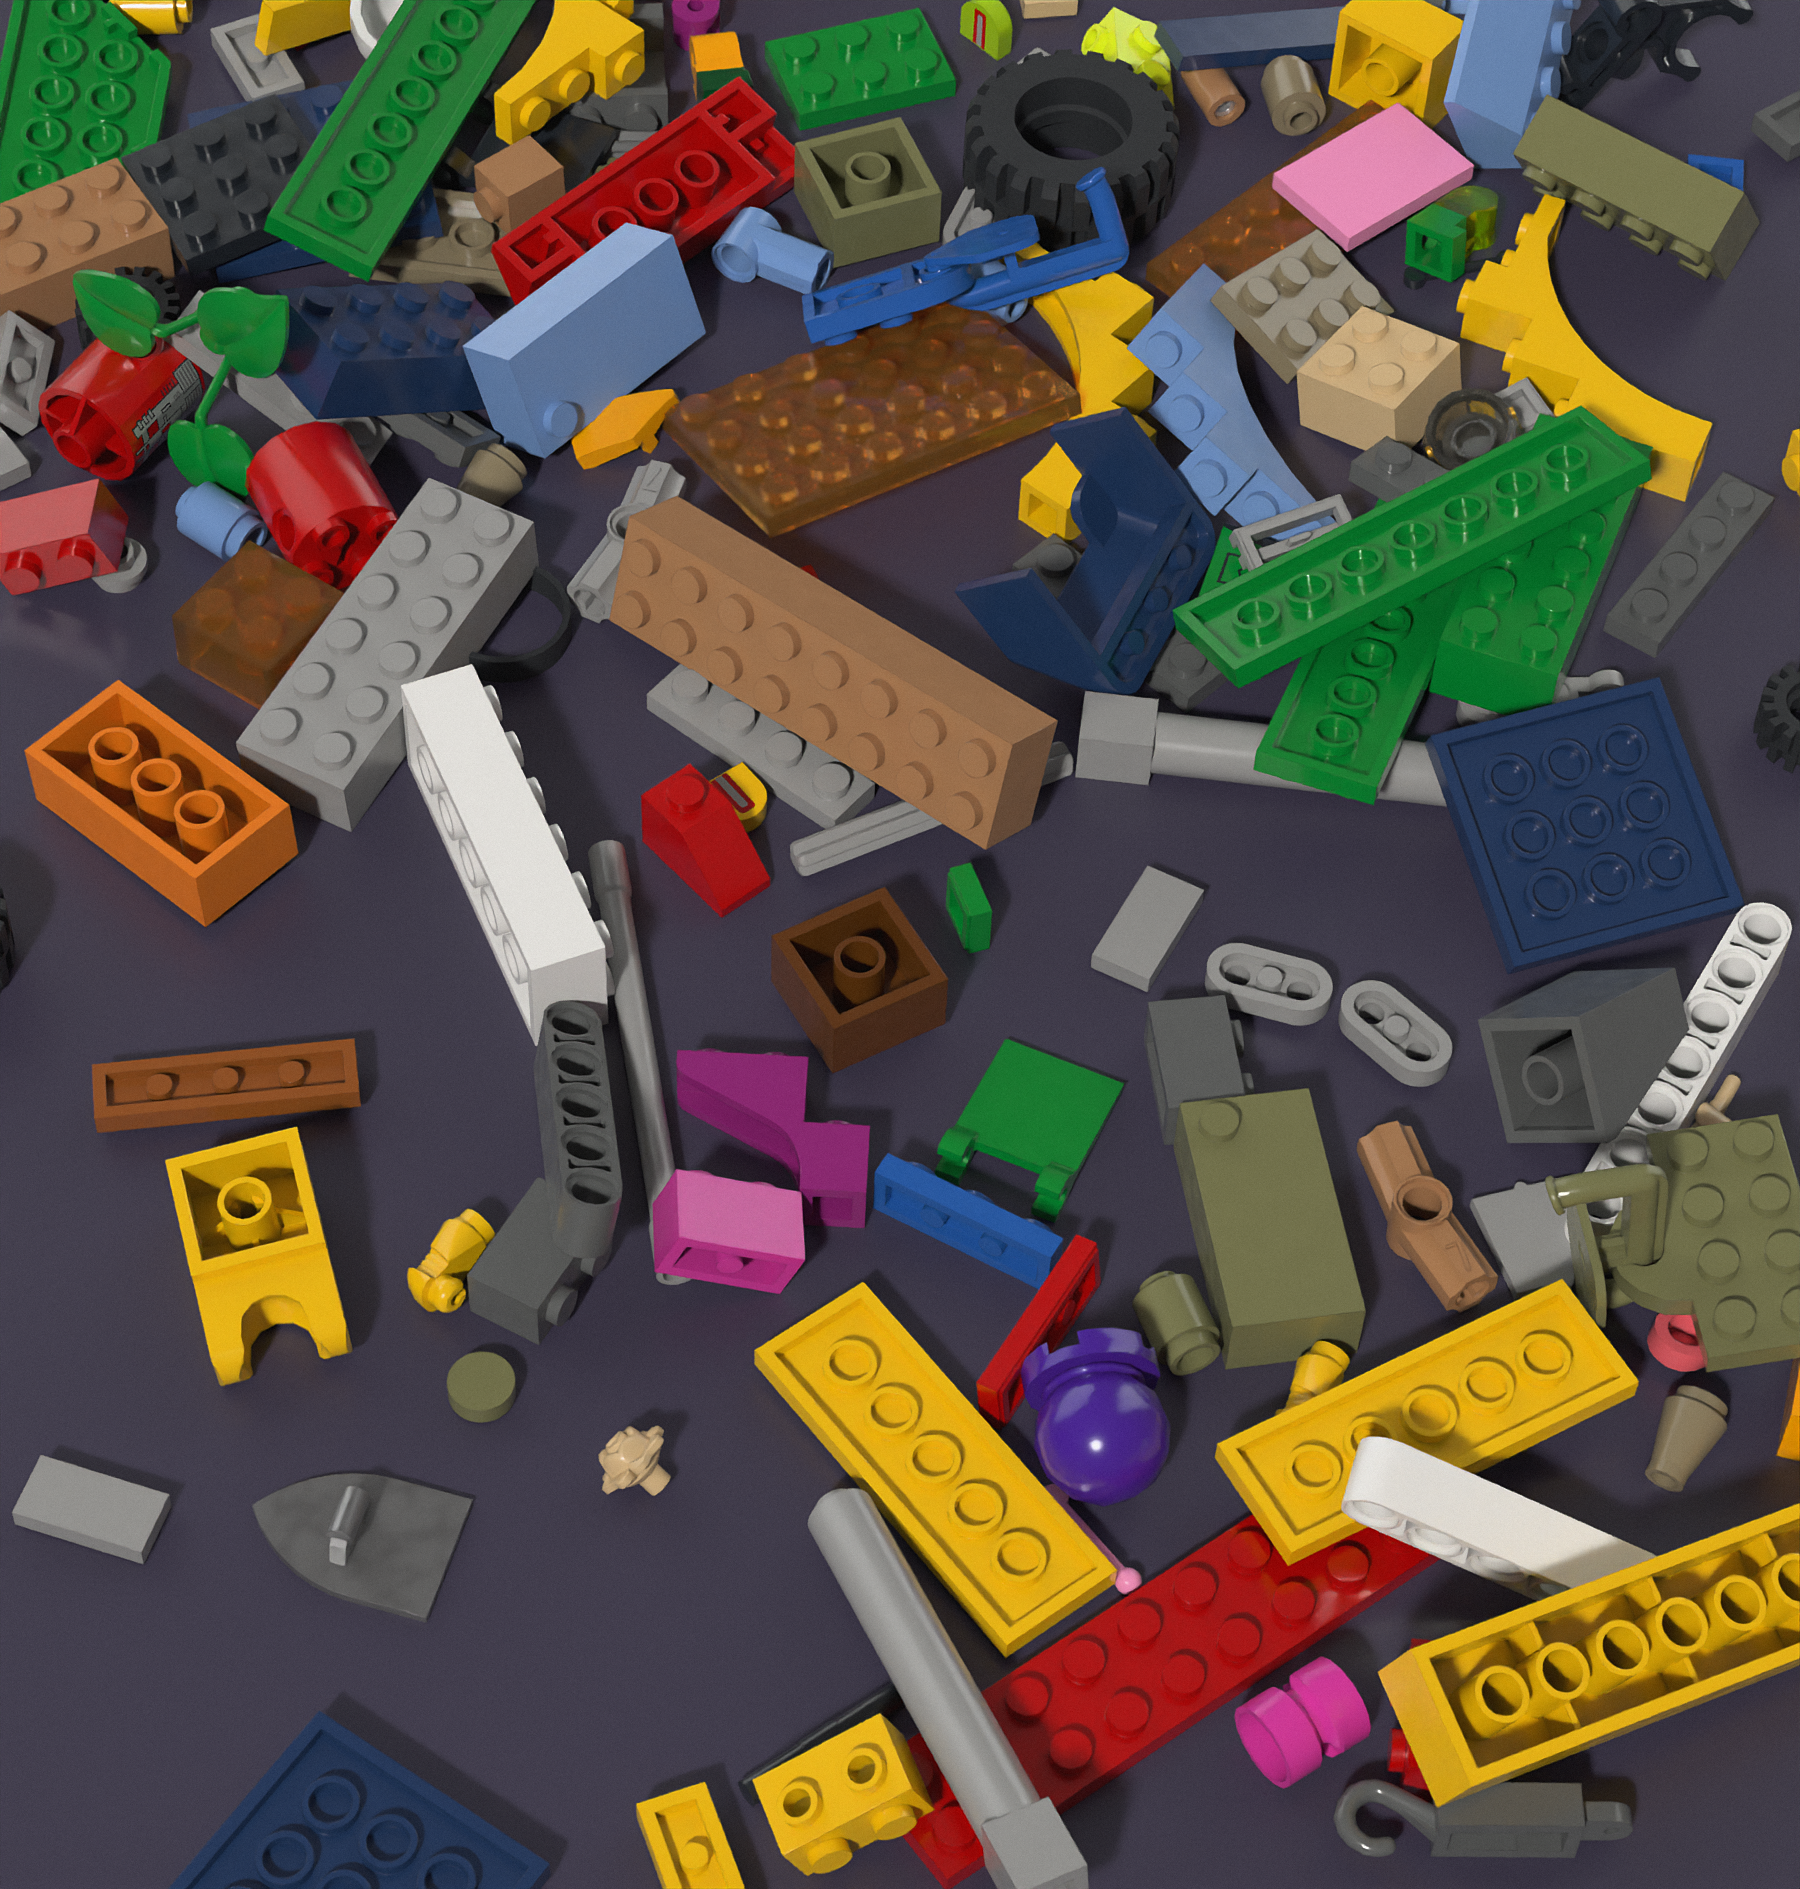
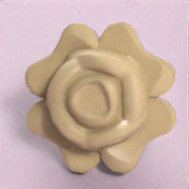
(633, 1460)

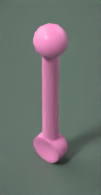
(1127, 1578)

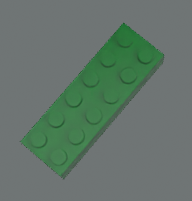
(1529, 610)

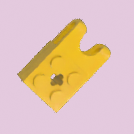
(256, 1248)

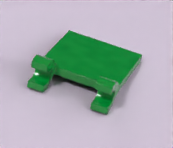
(1035, 1117)

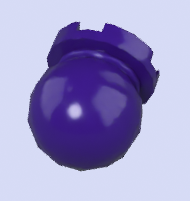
(1098, 1415)

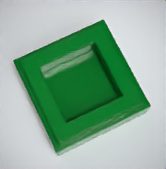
(968, 908)

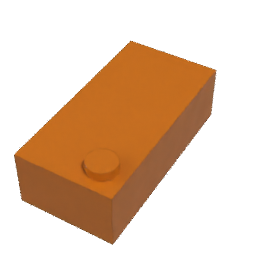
(162, 802)

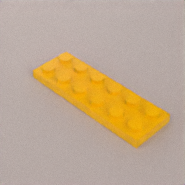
(1455, 1398)
(935, 1469)

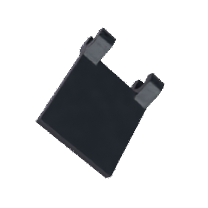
(569, 139)

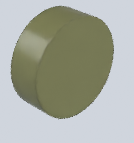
(481, 1387)

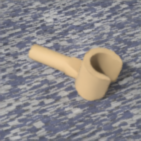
(1714, 1111)

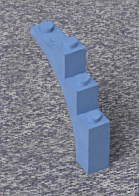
(1208, 411)

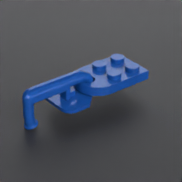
(948, 276)

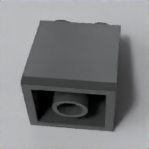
(1582, 1052)

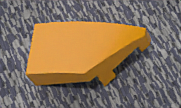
(623, 427)

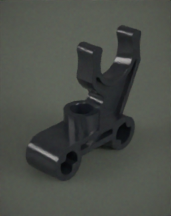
(1620, 30)

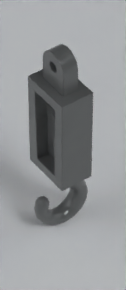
(1493, 1822)

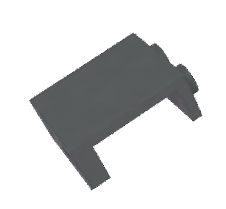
(646, 100)

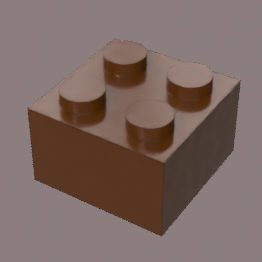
(858, 979)

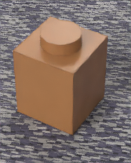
(517, 184)

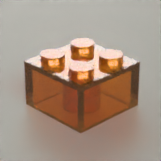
(251, 622)

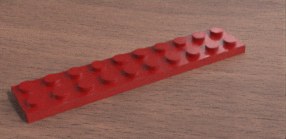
(1160, 1668)

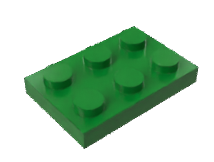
(859, 69)

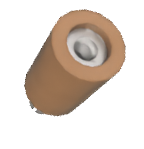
(1215, 95)

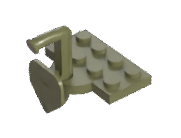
(1698, 1235)

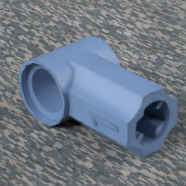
(759, 247)

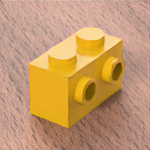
(843, 1796)

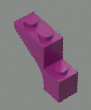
(765, 1106)

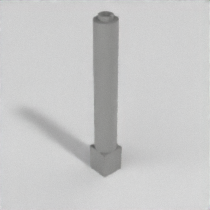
(1128, 740)
(1018, 1830)

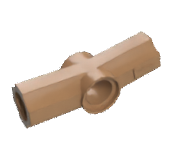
(1439, 1244)

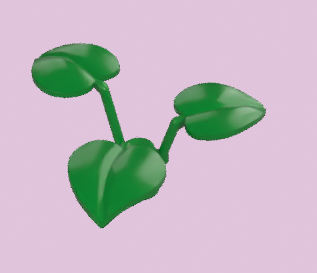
(233, 323)

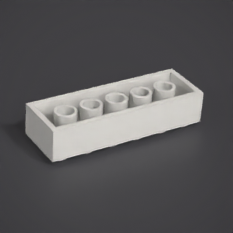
(504, 848)

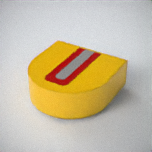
(745, 794)

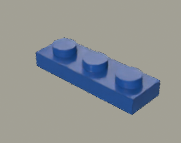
(966, 1221)

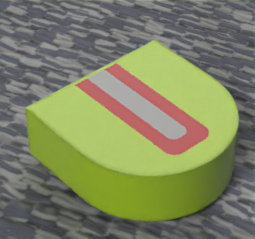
(987, 26)

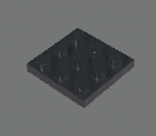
(220, 181)

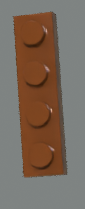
(225, 1085)

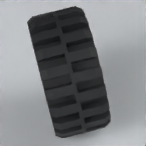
(1071, 105)

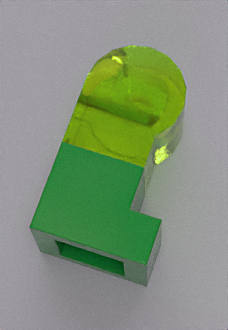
(1455, 228)

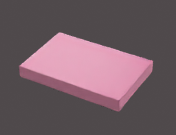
(1372, 176)

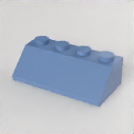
(1503, 72)

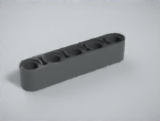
(577, 1130)

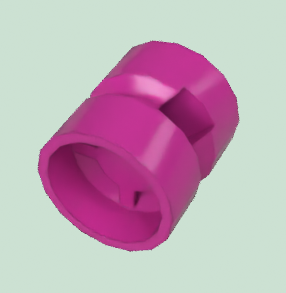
(1308, 1718)

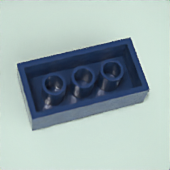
(382, 349)

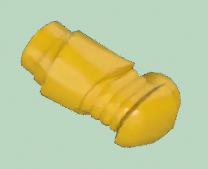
(452, 1255)
(1316, 1373)

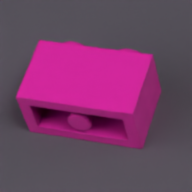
(728, 1231)

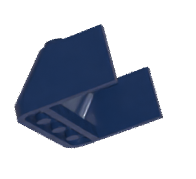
(1139, 565)

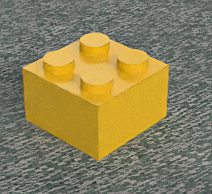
(1395, 55)

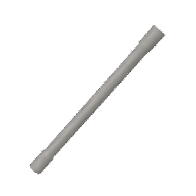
(614, 894)

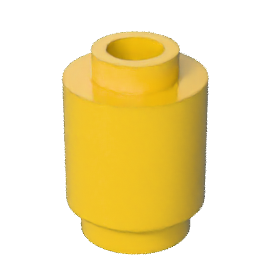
(156, 16)

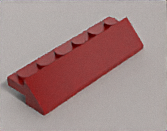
(677, 182)

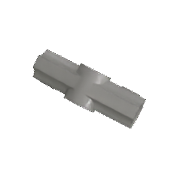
(596, 581)

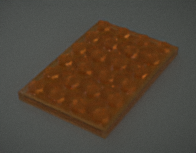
(868, 415)

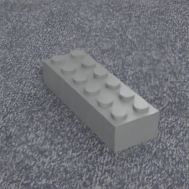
(411, 613)

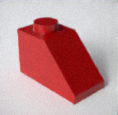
(702, 840)

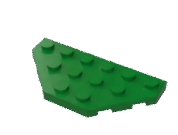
(74, 91)

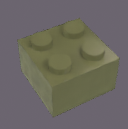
(867, 191)

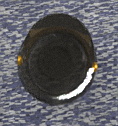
(1468, 426)

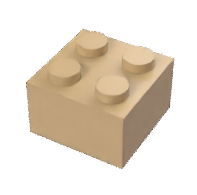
(1377, 380)

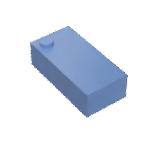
(584, 339)

